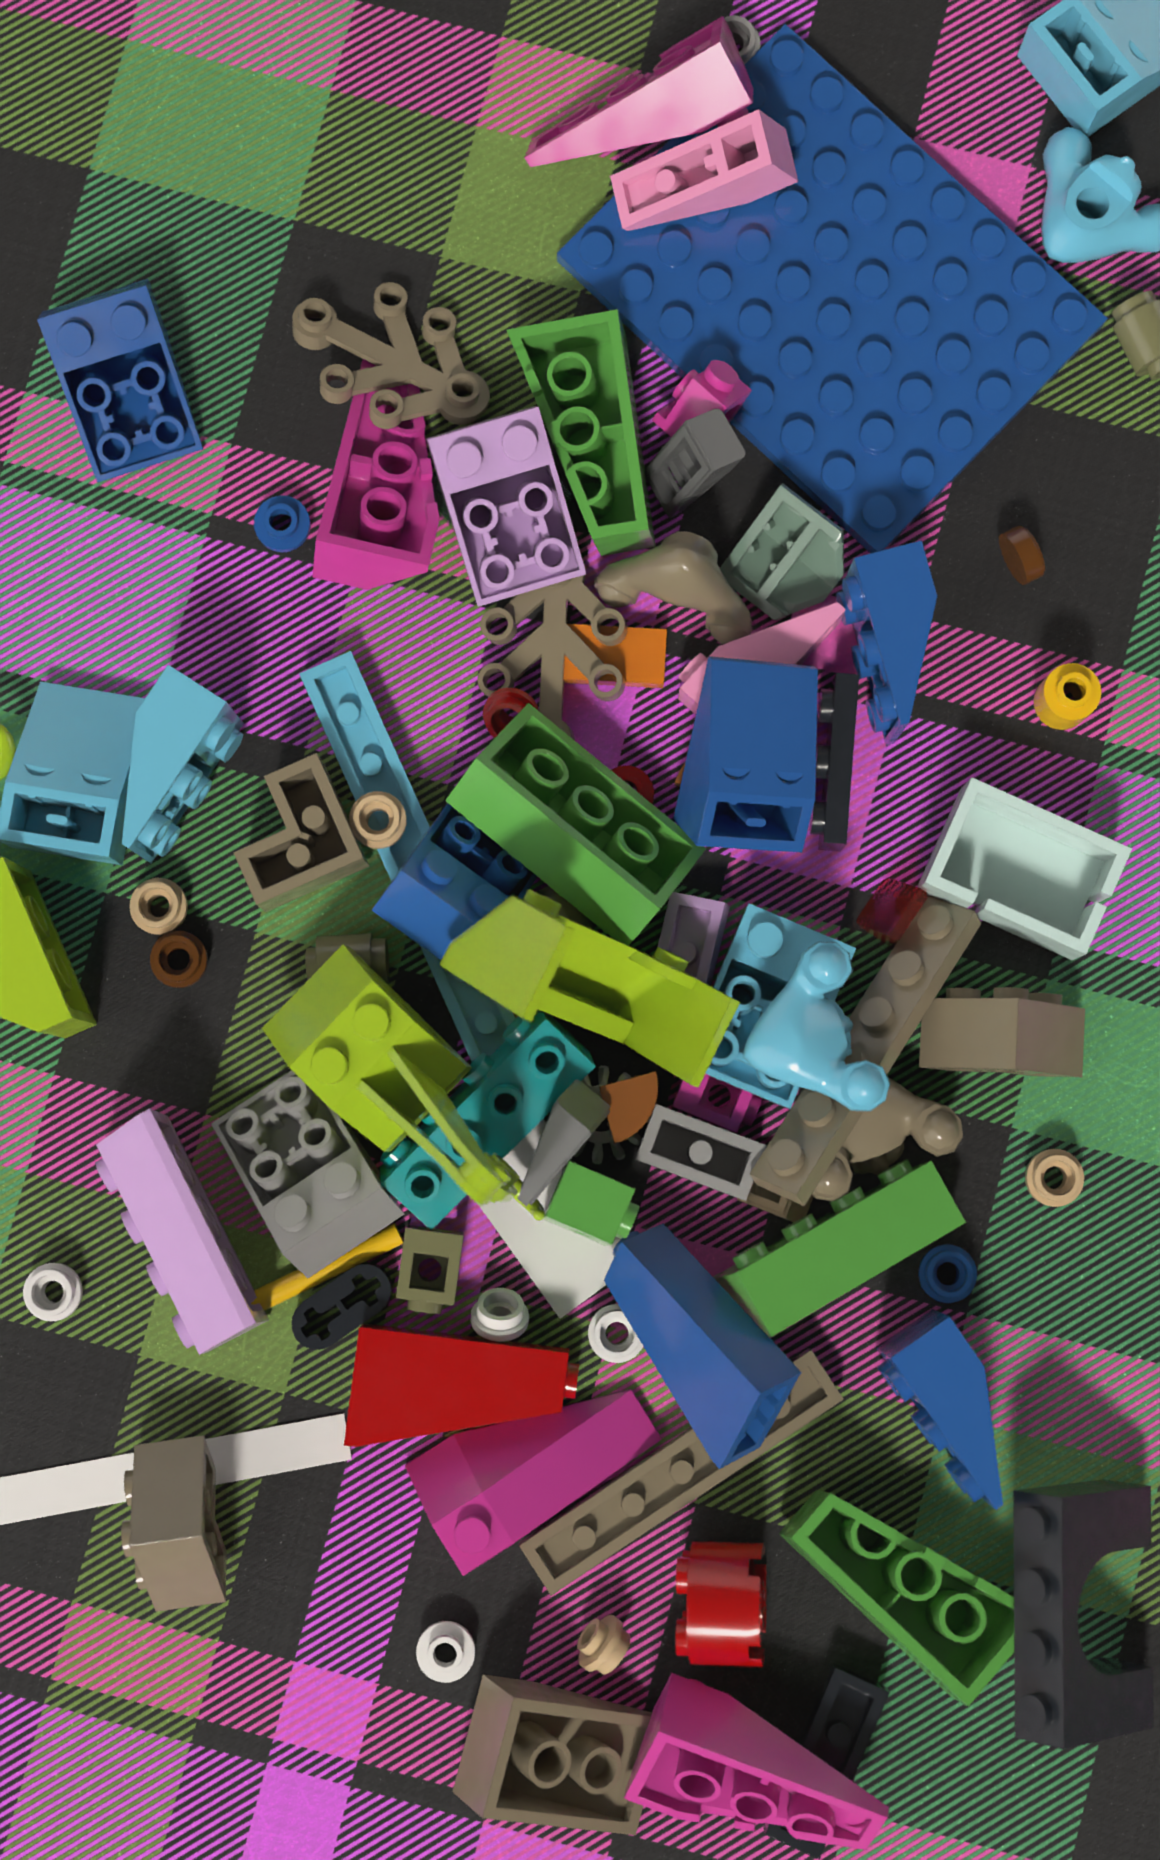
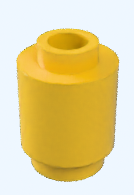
(1055, 708)

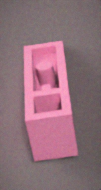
(707, 173)
(782, 643)

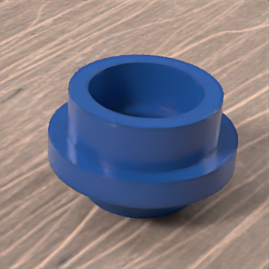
(289, 538)
(965, 1273)

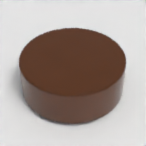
(1022, 554)

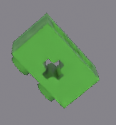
(592, 1205)

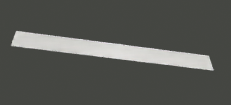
(234, 1457)

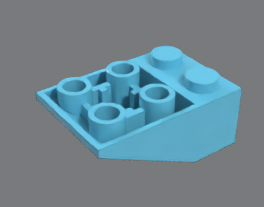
(1095, 57)
(174, 749)
(71, 775)
(754, 973)

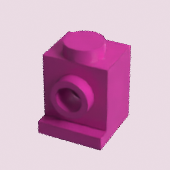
(698, 393)
(740, 1108)

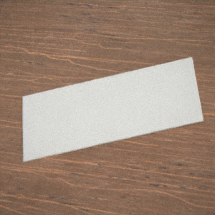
(556, 1259)

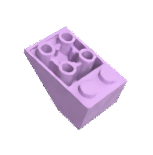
(506, 505)

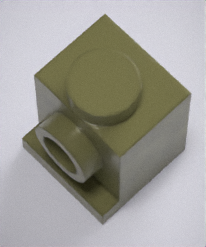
(421, 1244)

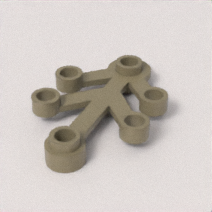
(394, 364)
(553, 642)

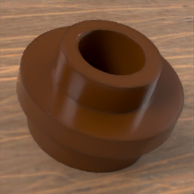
(161, 959)

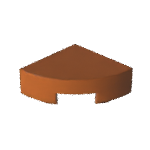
(630, 1104)

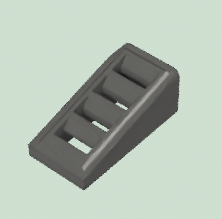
(698, 457)
(568, 1127)

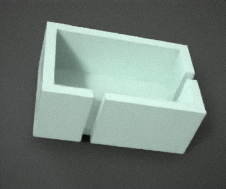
(1024, 869)

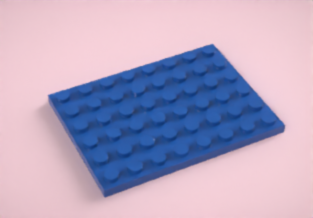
(859, 306)

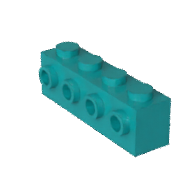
(500, 1106)

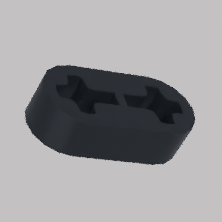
(334, 1294)

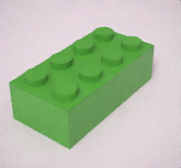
(575, 824)

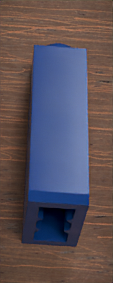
(701, 1342)

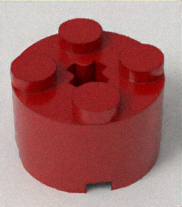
(723, 1604)

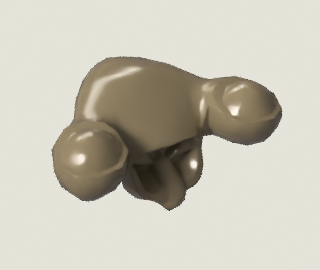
(684, 575)
(881, 1134)

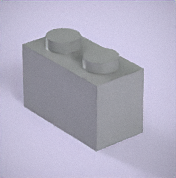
(699, 1152)

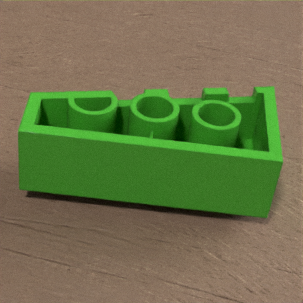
(589, 408)
(842, 1248)
(925, 1604)

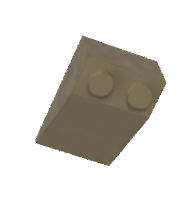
(550, 1757)

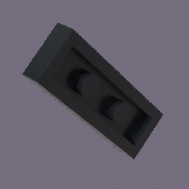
(835, 761)
(838, 1734)

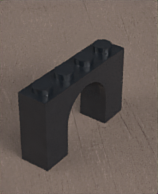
(1057, 1542)

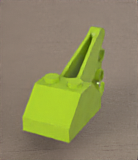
(35, 972)
(384, 1070)

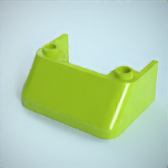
(551, 964)

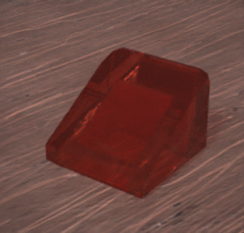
(891, 910)

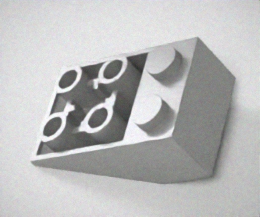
(305, 1173)

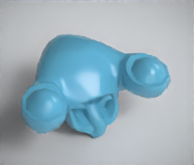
(1092, 203)
(809, 1037)

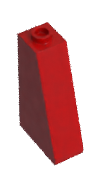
(445, 1382)

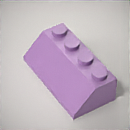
(180, 1231)

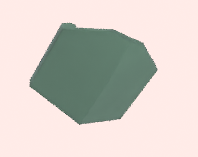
(787, 557)

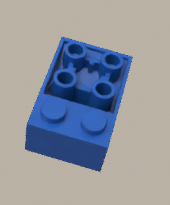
(121, 380)
(891, 609)
(751, 757)
(450, 883)
(950, 1389)

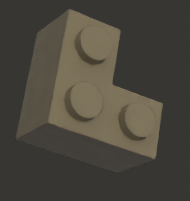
(312, 848)
(1003, 1033)
(174, 1524)

